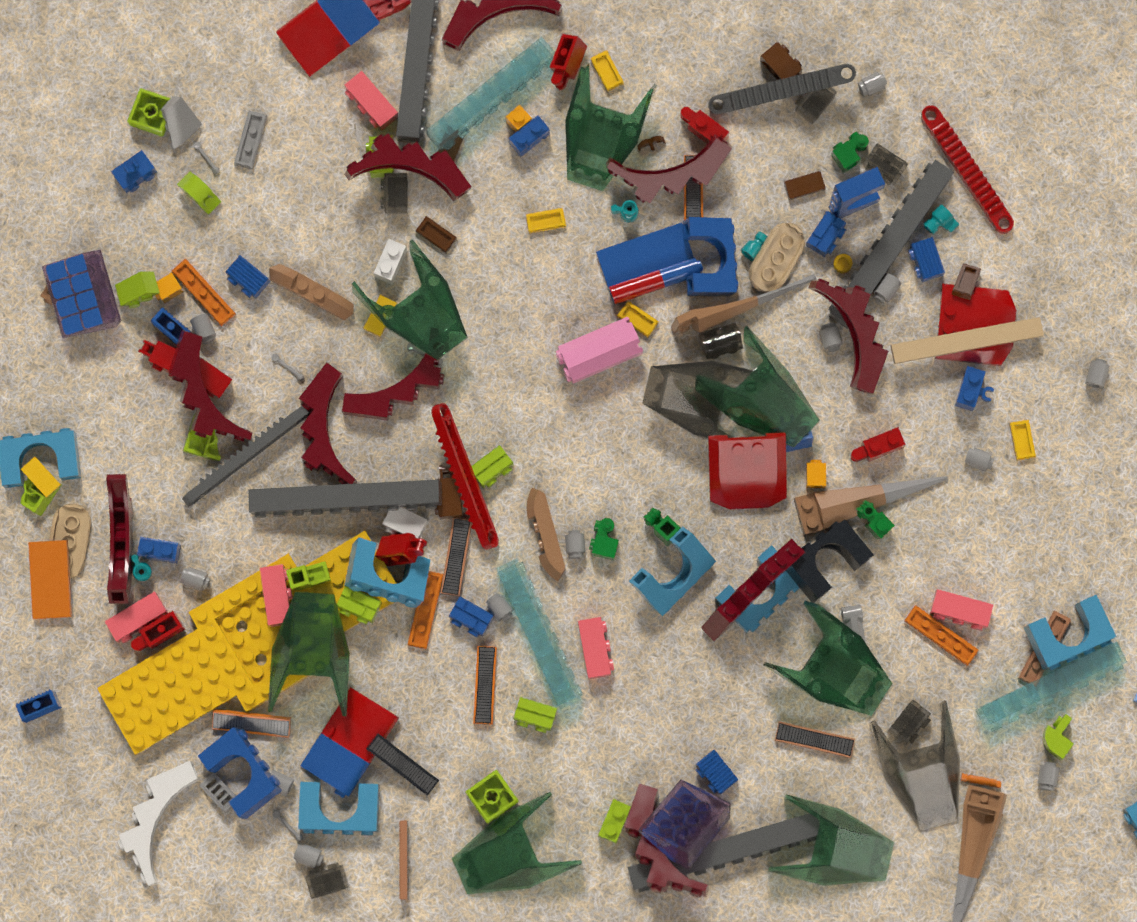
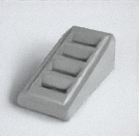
(227, 806)

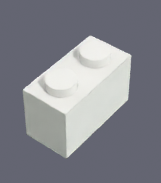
(390, 261)
(404, 522)

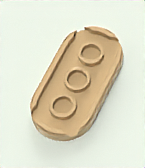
(777, 257)
(75, 527)

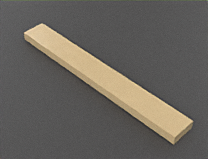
(967, 340)

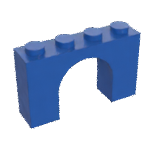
(856, 193)
(720, 234)
(262, 784)

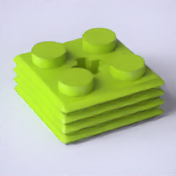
(139, 115)
(479, 793)

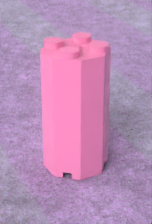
(599, 350)

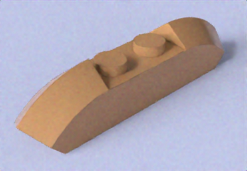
(311, 291)
(538, 509)

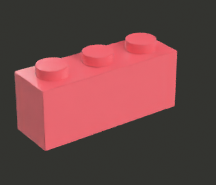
(370, 101)
(276, 593)
(961, 609)
(136, 617)
(595, 647)

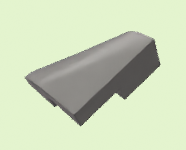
(179, 120)

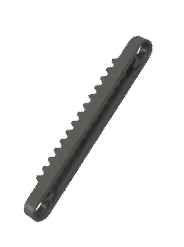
(782, 88)
(245, 456)

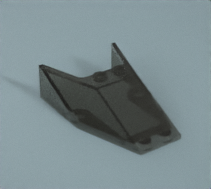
(673, 394)
(924, 778)

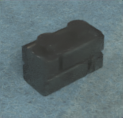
(814, 103)
(889, 164)
(395, 193)
(721, 341)
(909, 722)
(327, 881)

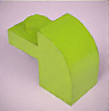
(199, 192)
(306, 577)
(1054, 740)

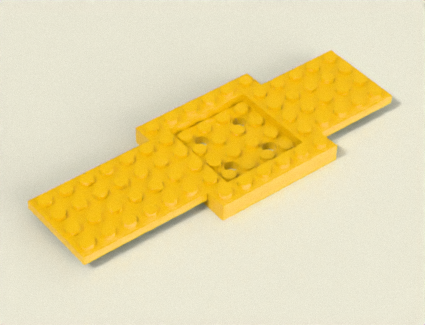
(216, 658)

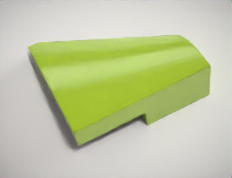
(201, 446)
(34, 498)

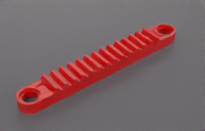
(967, 169)
(464, 476)

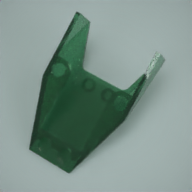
(599, 133)
(426, 316)
(765, 400)
(311, 645)
(840, 668)
(843, 850)
(503, 857)

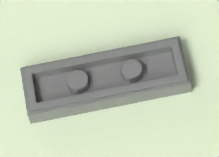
(250, 139)

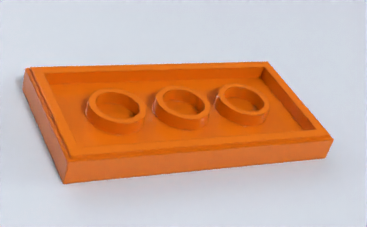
(50, 579)

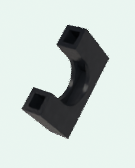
(840, 539)

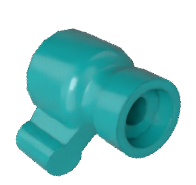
(628, 211)
(941, 217)
(753, 247)
(141, 570)

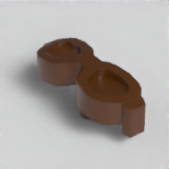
(655, 139)

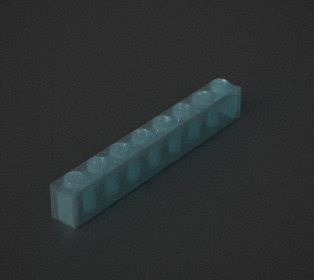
(491, 94)
(538, 634)
(1050, 686)

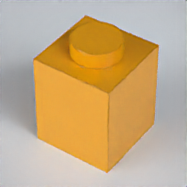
(518, 118)
(168, 288)
(815, 474)

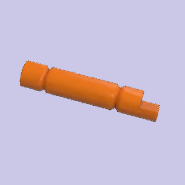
(980, 780)

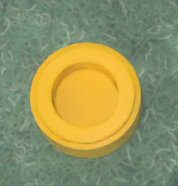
(842, 263)

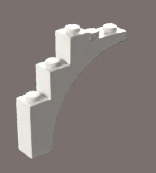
(147, 814)

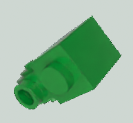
(845, 153)
(877, 522)
(663, 528)
(602, 545)

